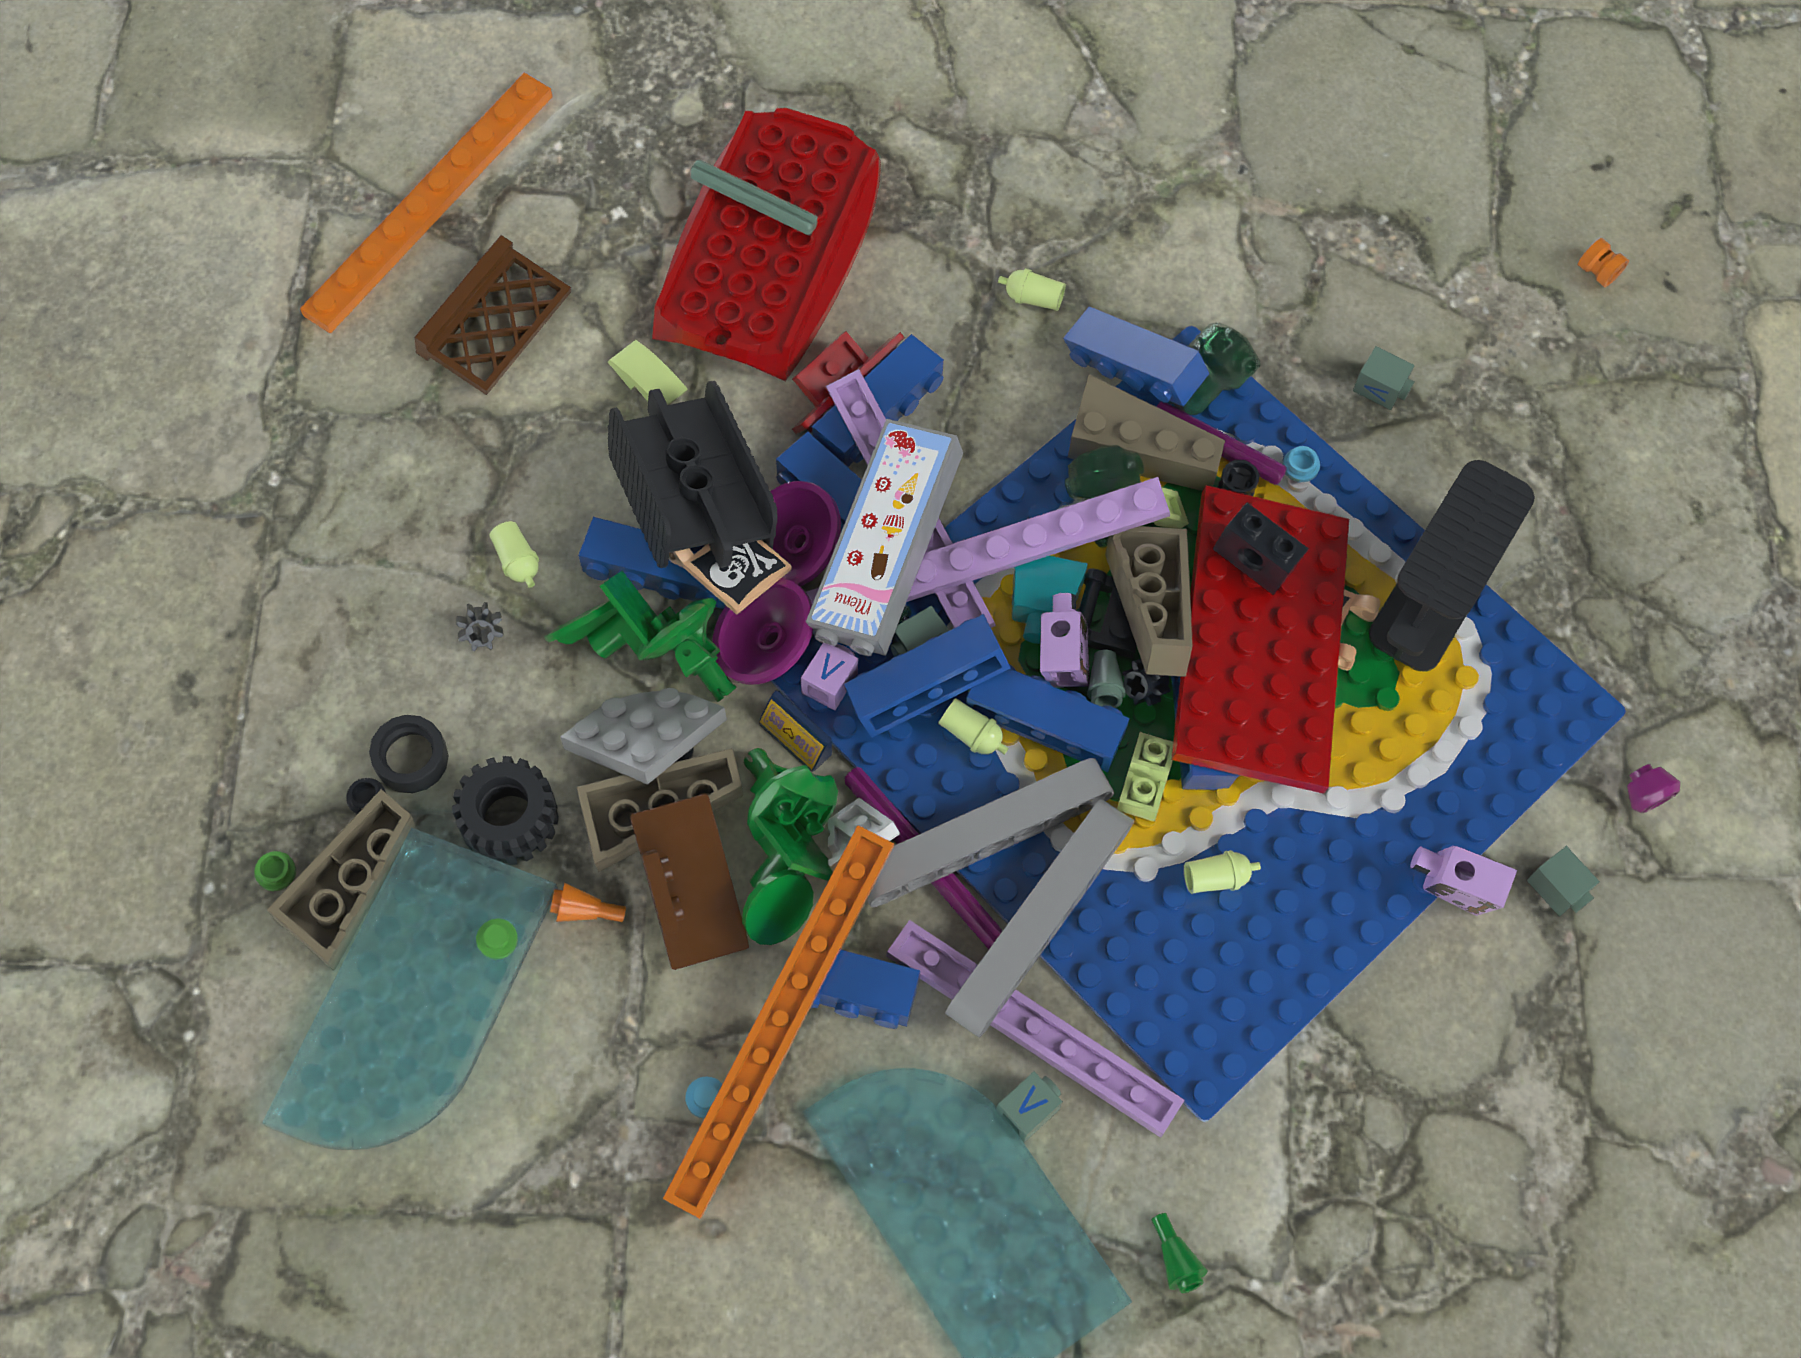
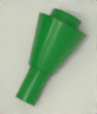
(1181, 1265)

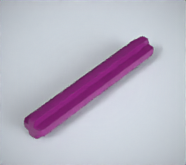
(1235, 450)

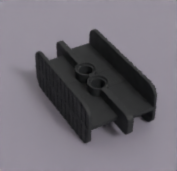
(691, 477)
(1451, 564)

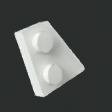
(843, 824)

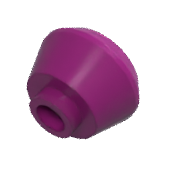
(1651, 788)

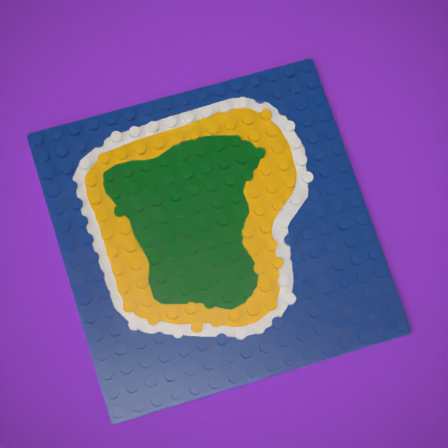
(1417, 760)

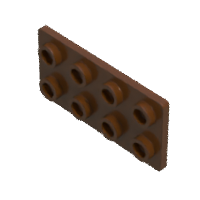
(689, 881)

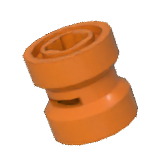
(1603, 262)

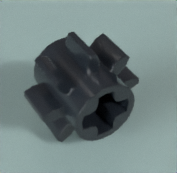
(475, 635)
(1144, 686)

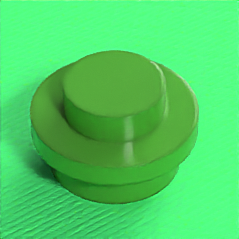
(275, 871)
(497, 939)

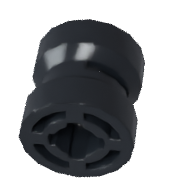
(1239, 477)

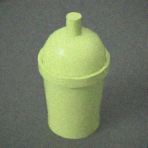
(1034, 289)
(514, 552)
(973, 728)
(1219, 872)

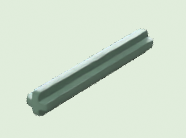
(754, 197)

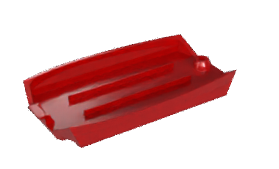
(753, 277)

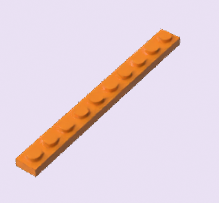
(426, 203)
(778, 1022)

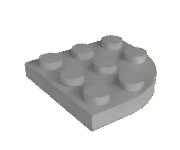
(644, 731)

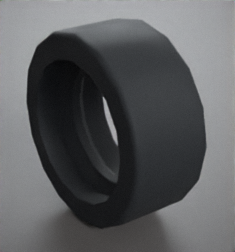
(401, 727)

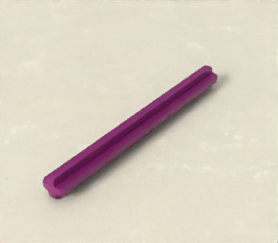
(949, 886)

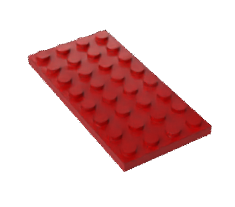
(1259, 661)

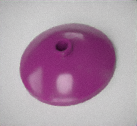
(807, 516)
(765, 635)

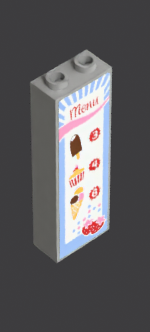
(885, 538)

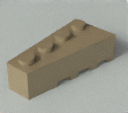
(1165, 443)
(1155, 594)
(612, 801)
(341, 883)

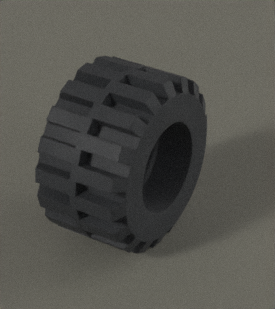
(500, 781)

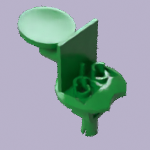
(631, 621)
(782, 819)

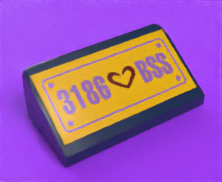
(795, 731)

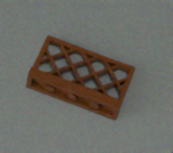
(464, 303)

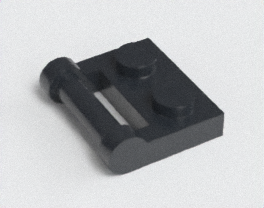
(1115, 631)

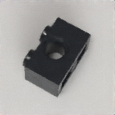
(1260, 548)

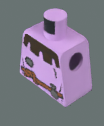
(1065, 658)
(1464, 878)

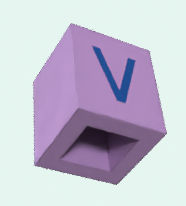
(828, 674)

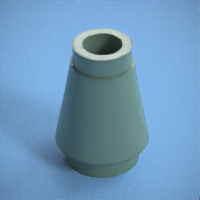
(1106, 680)

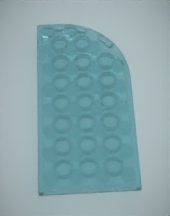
(410, 999)
(967, 1213)

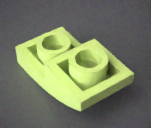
(646, 372)
(1146, 777)

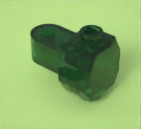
(1228, 360)
(1101, 473)

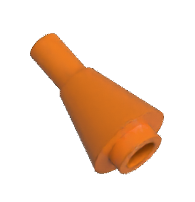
(577, 905)

